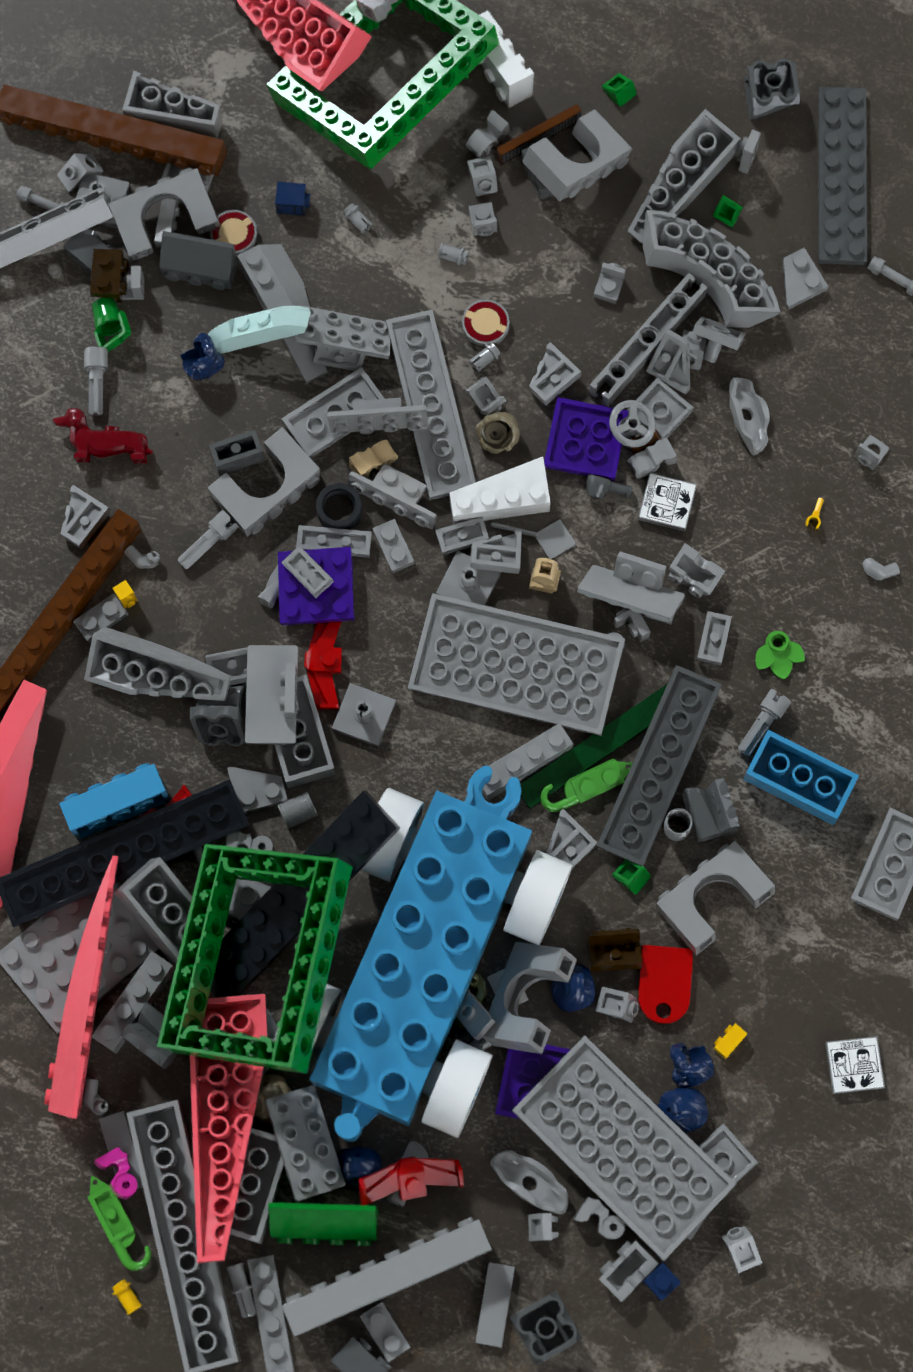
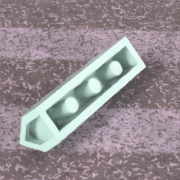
(260, 328)

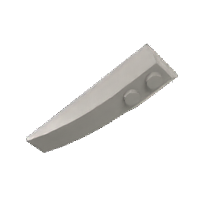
(688, 169)
(278, 285)
(151, 669)

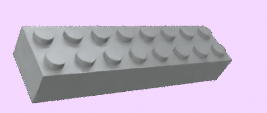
(386, 1277)

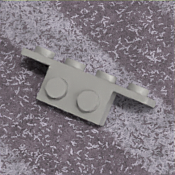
(397, 492)
(232, 663)

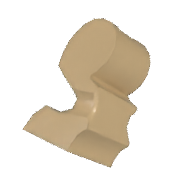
(372, 458)
(545, 575)

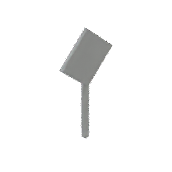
(553, 538)

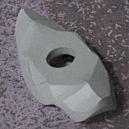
(754, 430)
(548, 1193)

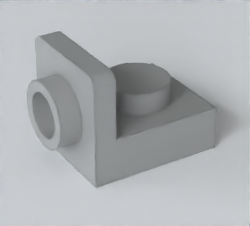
(483, 176)
(482, 219)
(609, 282)
(135, 284)
(636, 626)
(617, 1004)
(742, 1248)

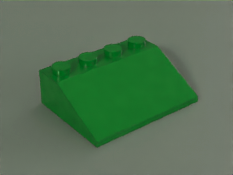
(323, 1222)

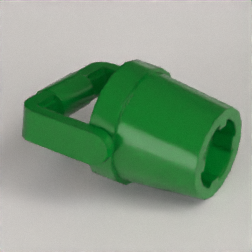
(109, 322)

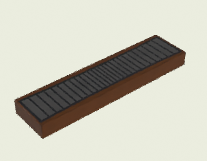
(546, 129)

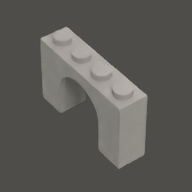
(567, 177)
(131, 210)
(253, 512)
(728, 866)
(525, 966)

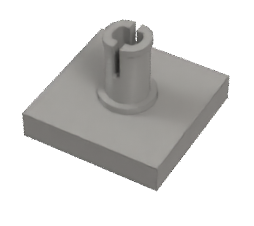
(110, 188)
(718, 335)
(467, 583)
(364, 715)

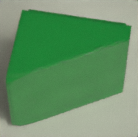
(620, 89)
(632, 876)

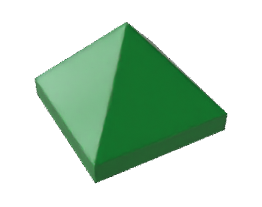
(727, 211)

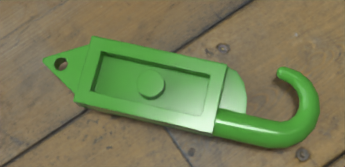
(588, 784)
(115, 1223)

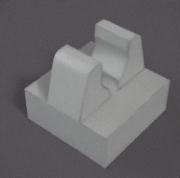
(541, 1227)

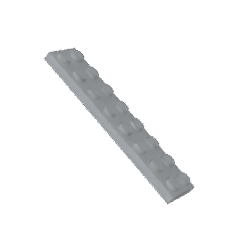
(427, 382)

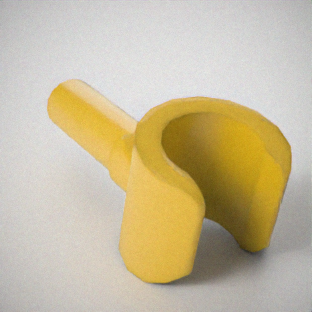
(815, 515)

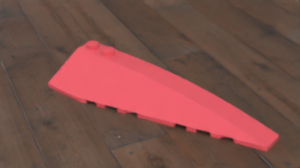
(308, 37)
(17, 747)
(80, 1007)
(222, 1120)

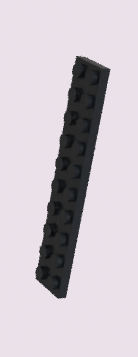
(81, 868)
(277, 915)

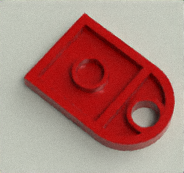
(666, 981)

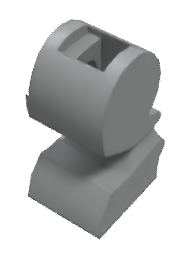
(375, 9)
(485, 139)
(650, 459)
(244, 840)
(608, 1226)

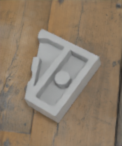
(801, 279)
(672, 362)
(553, 375)
(82, 517)
(498, 553)
(257, 789)
(570, 840)

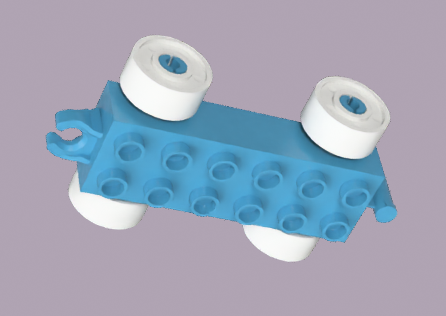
(425, 954)

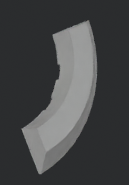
(712, 260)

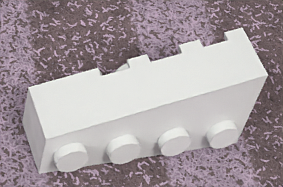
(506, 70)
(504, 495)

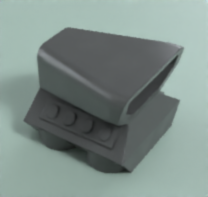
(771, 87)
(221, 720)
(711, 811)
(146, 1034)
(546, 1328)

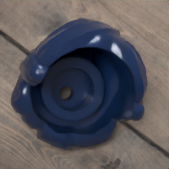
(202, 360)
(577, 993)
(691, 1065)
(685, 1108)
(356, 1164)

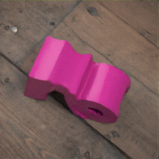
(123, 1184)

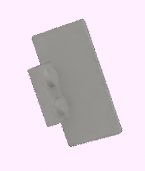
(344, 338)
(377, 415)
(633, 585)
(271, 694)
(305, 1143)

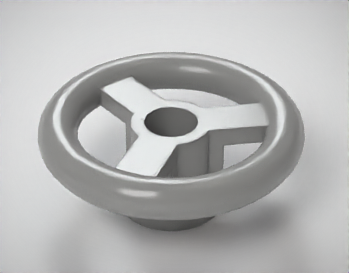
(624, 430)

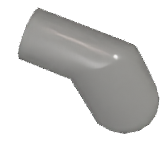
(140, 560)
(879, 571)
(92, 1099)

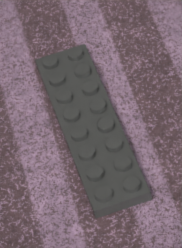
(842, 176)
(659, 766)

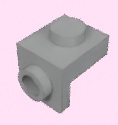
(696, 347)
(485, 397)

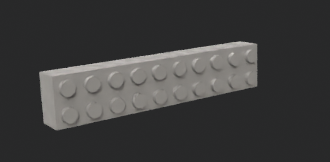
(192, 1287)

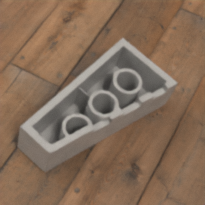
(170, 107)

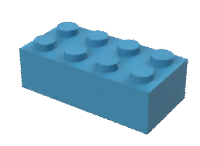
(801, 777)
(114, 801)

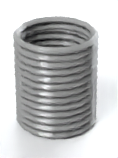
(297, 810)
(678, 813)

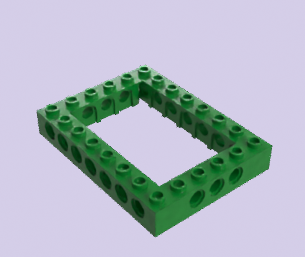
(371, 142)
(201, 946)

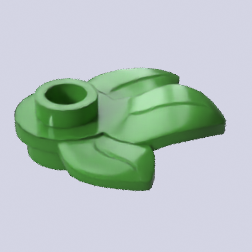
(779, 658)

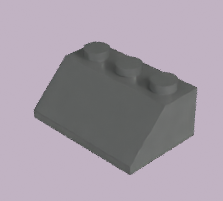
(197, 260)

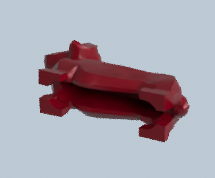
(102, 442)

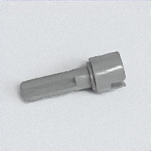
(95, 364)
(219, 528)
(772, 708)

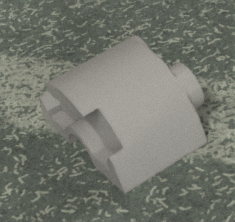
(694, 572)
(627, 1270)

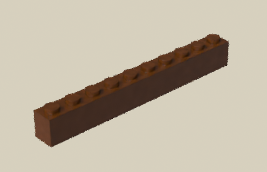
(112, 130)
(66, 605)

